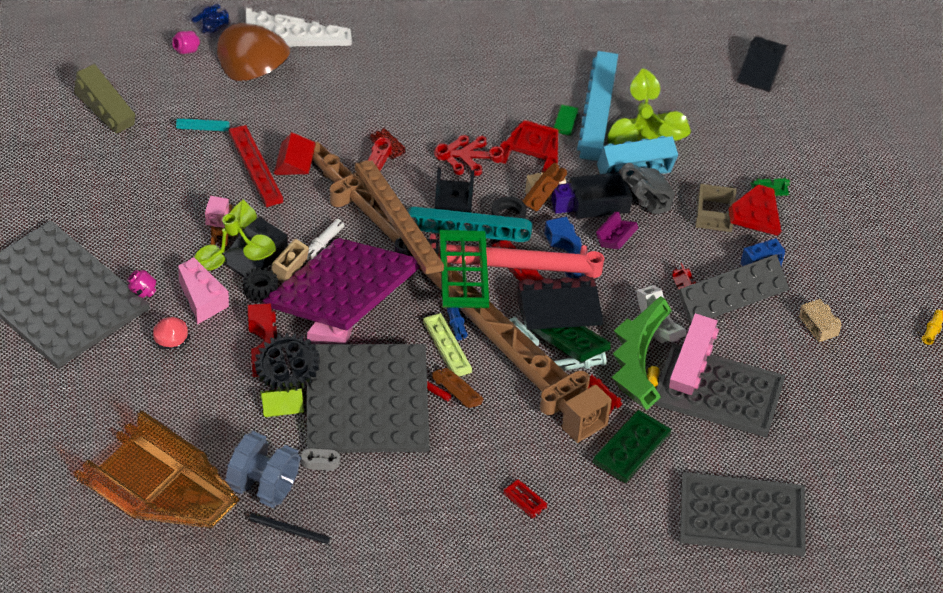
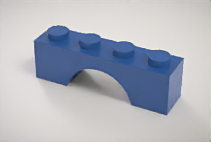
(562, 235)

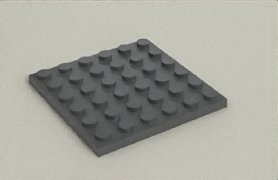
(369, 399)

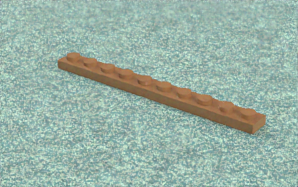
(399, 217)

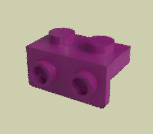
(615, 232)

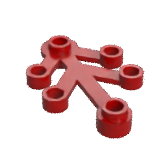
(447, 152)

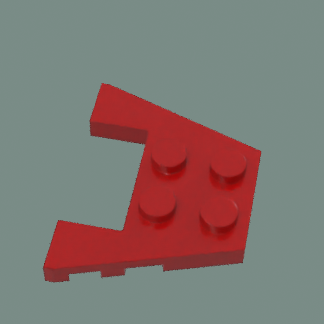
(534, 141)

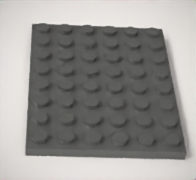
(61, 295)

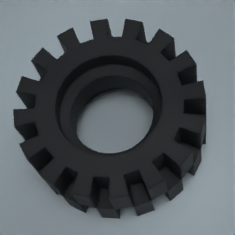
(259, 276)

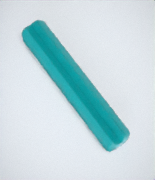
(200, 124)

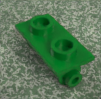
(779, 185)

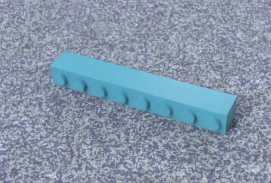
(598, 107)

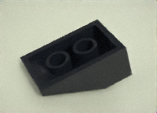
(762, 63)
(235, 256)

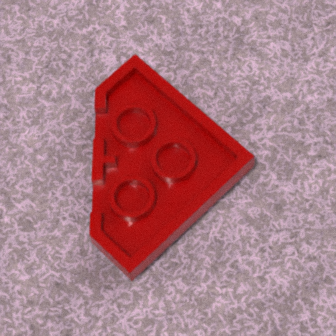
(757, 211)

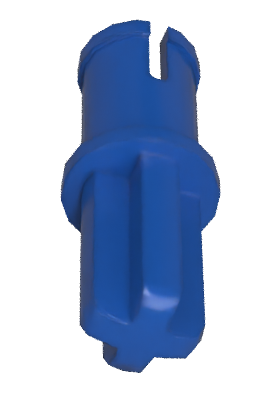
(457, 323)

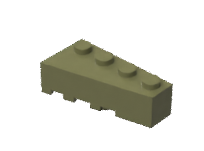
(103, 99)

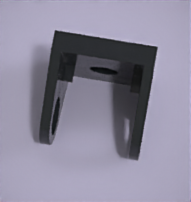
(462, 189)

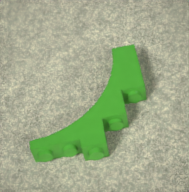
(631, 356)

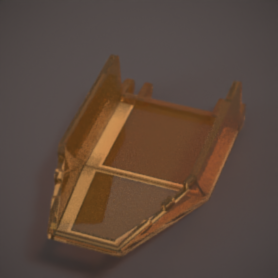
(160, 478)

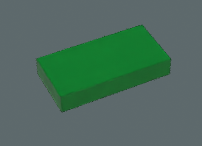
(566, 119)

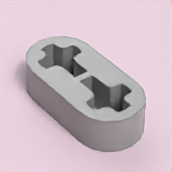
(320, 459)

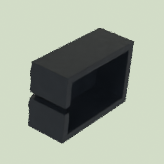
(600, 195)

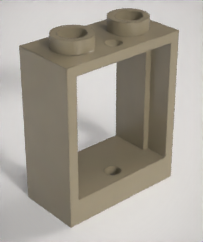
(711, 219)

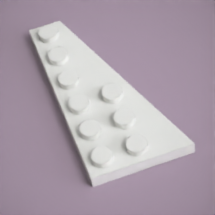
(301, 33)

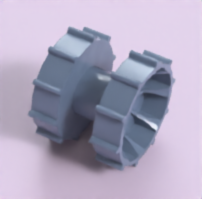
(252, 464)

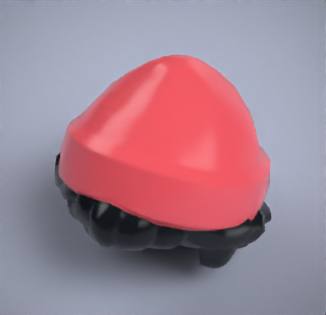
(170, 333)

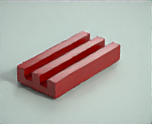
(522, 500)

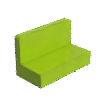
(282, 403)

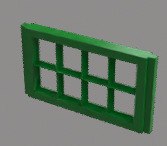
(464, 302)

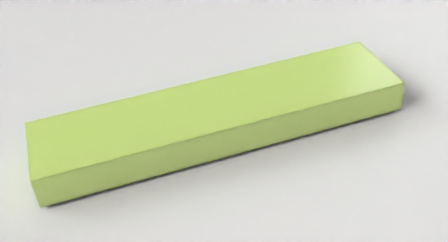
(447, 344)

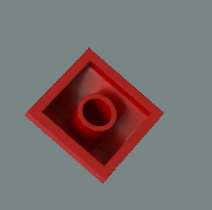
(294, 155)

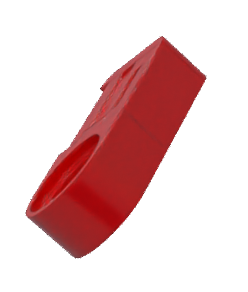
(380, 156)

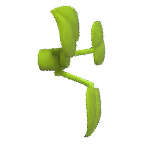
(647, 87)
(240, 217)

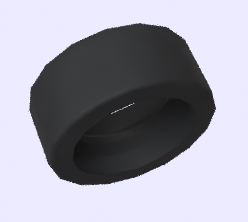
(511, 203)

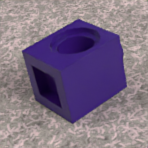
(563, 198)

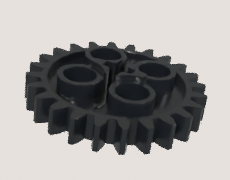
(268, 367)

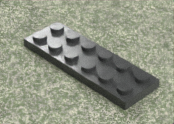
(734, 289)

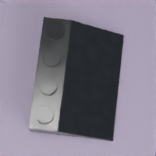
(559, 303)

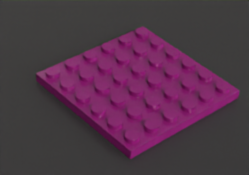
(342, 283)

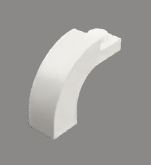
(668, 329)

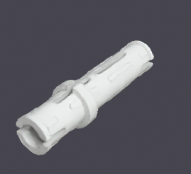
(318, 244)

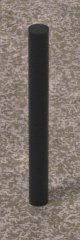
(290, 529)

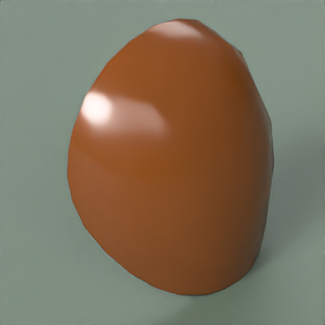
(250, 51)

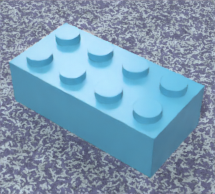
(646, 153)

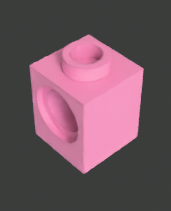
(216, 210)

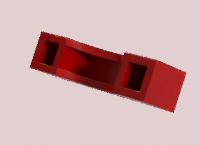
(261, 323)

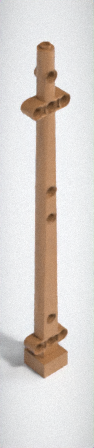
(583, 408)

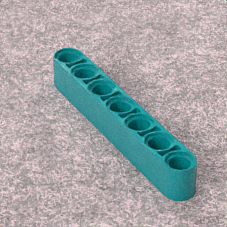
(476, 220)

